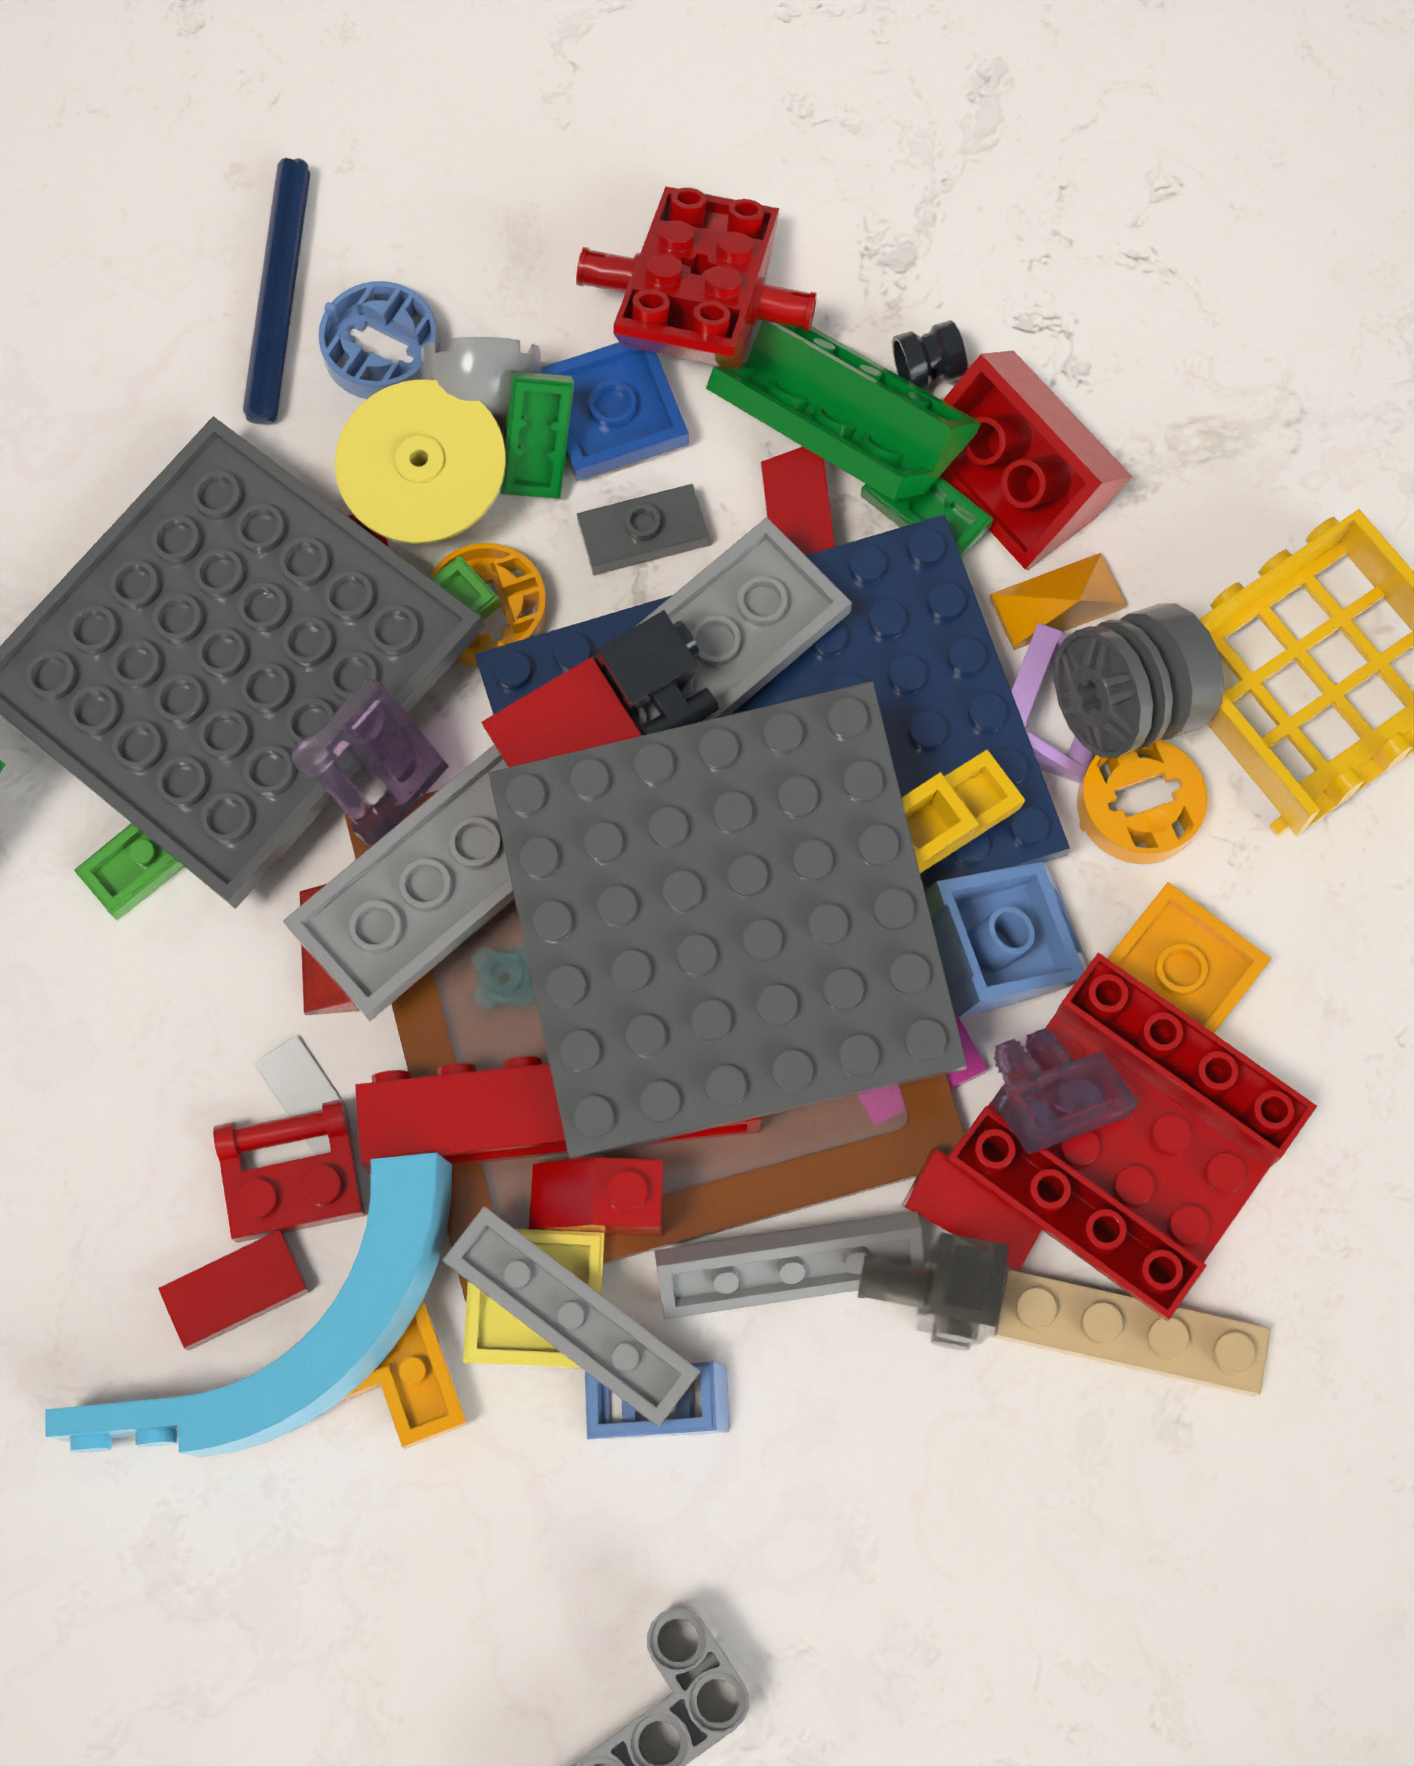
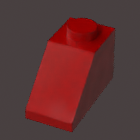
(598, 1196)

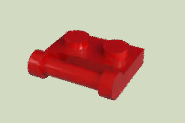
(291, 1192)

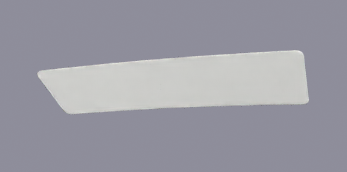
(304, 1089)

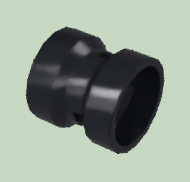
(932, 356)

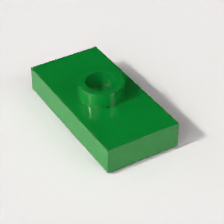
(536, 434)
(964, 518)

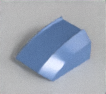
(1003, 937)

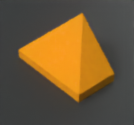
(1058, 599)

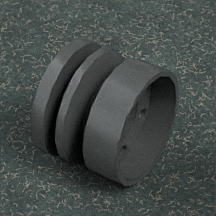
(1138, 679)

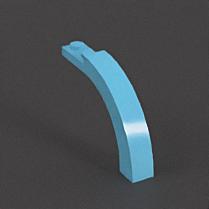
(346, 1345)

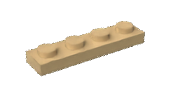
(1131, 1335)

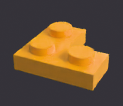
(417, 1384)

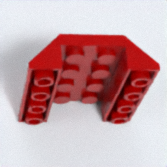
(1167, 1181)

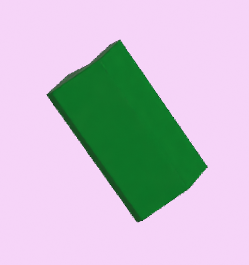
(846, 409)

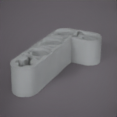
(680, 1707)

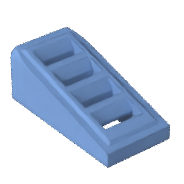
(713, 1401)

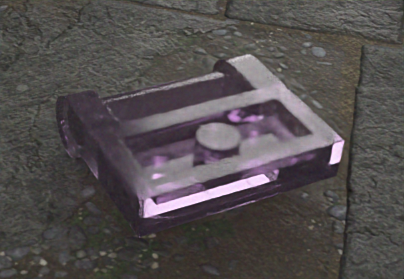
(386, 748)

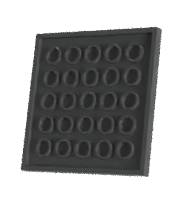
(211, 645)
(725, 921)

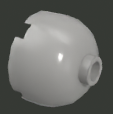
(479, 369)

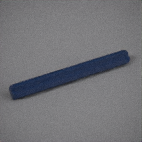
(276, 292)

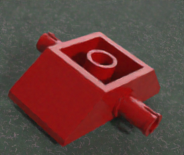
(698, 280)

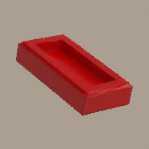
(967, 1209)
(233, 1290)

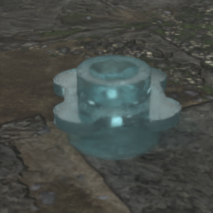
(490, 991)

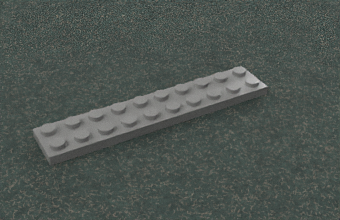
(447, 863)

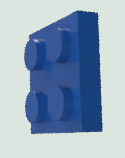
(618, 409)

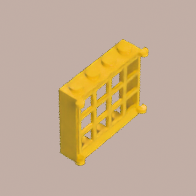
(1377, 749)

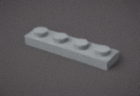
(782, 1264)
(571, 1316)

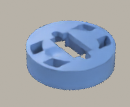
(387, 309)

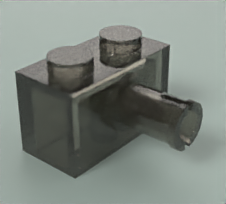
(952, 1293)

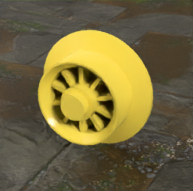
(419, 462)

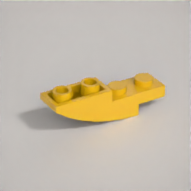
(958, 808)

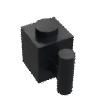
(650, 666)

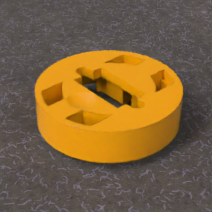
(494, 564)
(1116, 832)

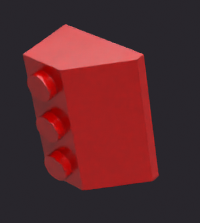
(1030, 459)

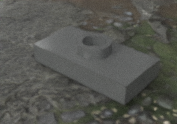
(642, 529)

